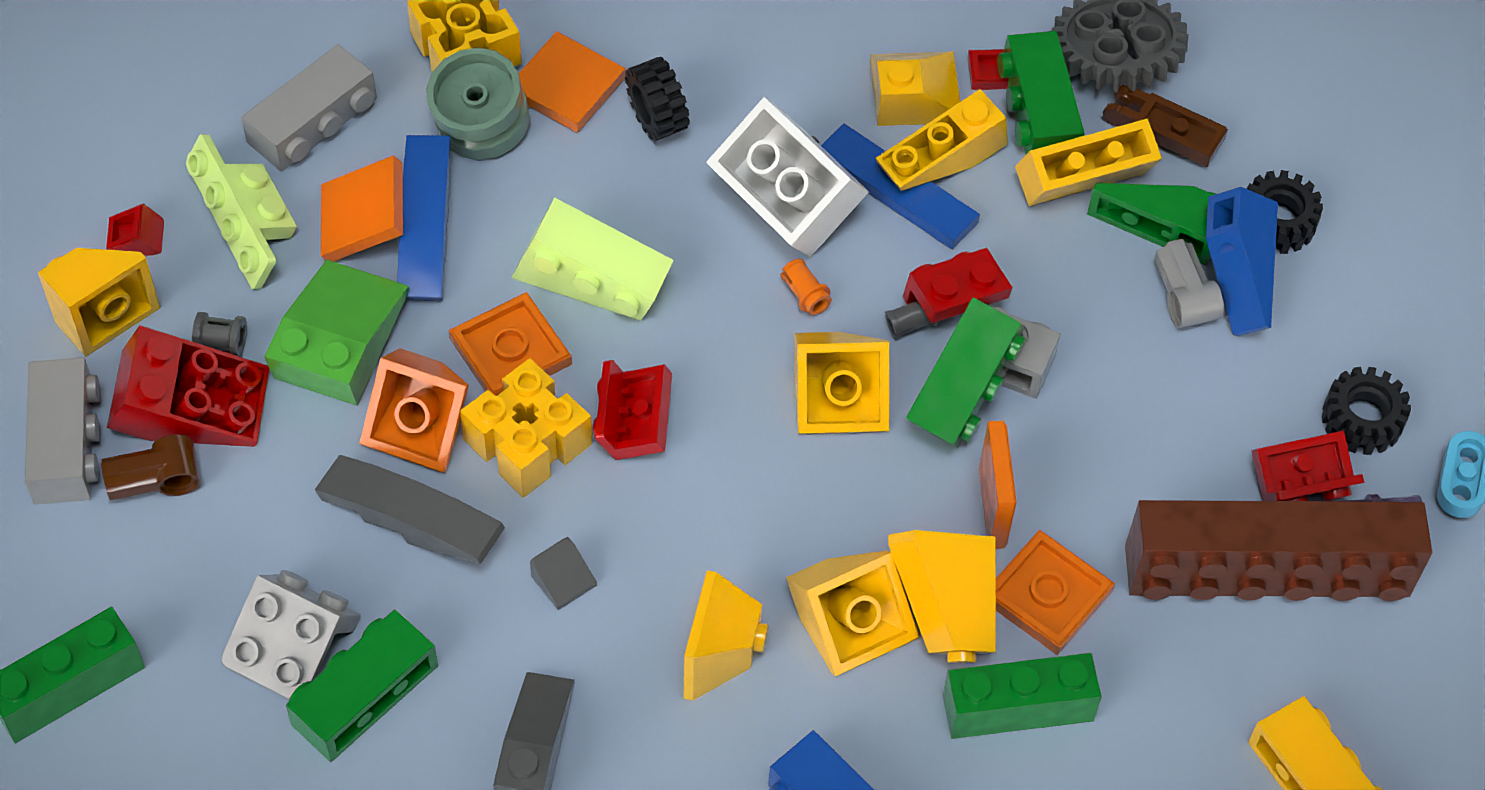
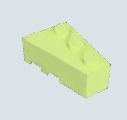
(592, 262)

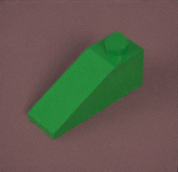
(1155, 212)

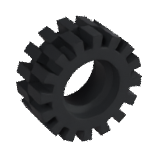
(657, 98)
(1298, 199)
(1375, 391)

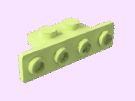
(243, 207)

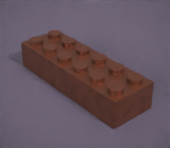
(1277, 549)

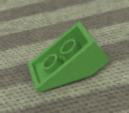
(336, 331)

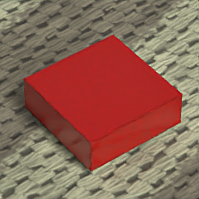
(984, 70)

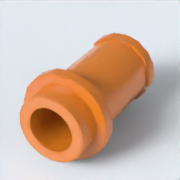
(811, 294)

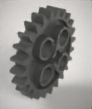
(1121, 41)

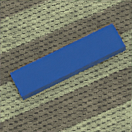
(923, 205)

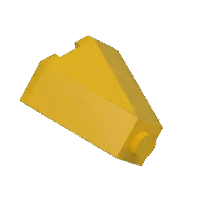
(950, 590)

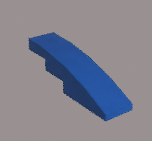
(424, 216)

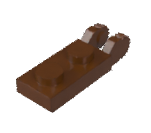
(1170, 123)

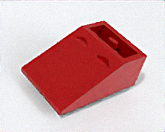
(186, 390)

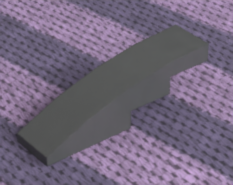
(410, 507)

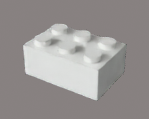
(787, 177)

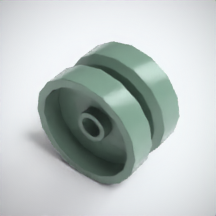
(478, 103)

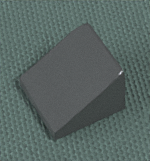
(562, 573)

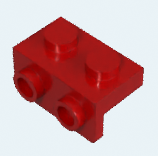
(950, 285)
(632, 410)
(1306, 468)

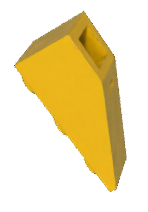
(948, 143)

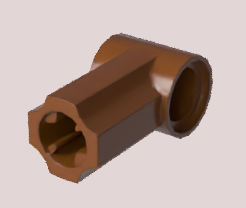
(165, 467)

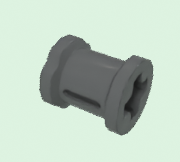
(220, 333)

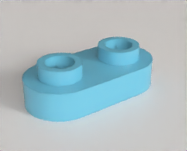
(1461, 476)

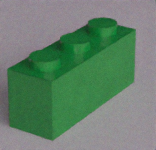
(1039, 90)
(967, 373)
(66, 673)
(361, 684)
(1021, 695)

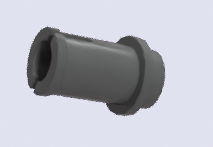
(907, 319)

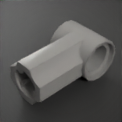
(1190, 294)

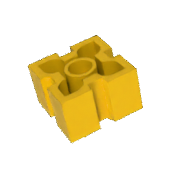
(457, 25)
(526, 427)

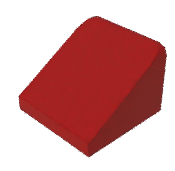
(136, 230)

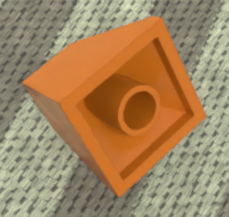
(414, 409)

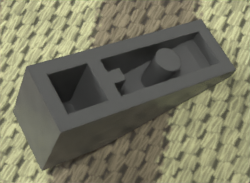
(534, 734)

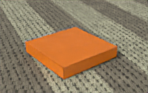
(569, 81)
(362, 209)
(505, 339)
(997, 482)
(1050, 592)

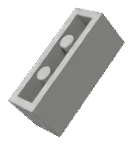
(309, 107)
(61, 431)

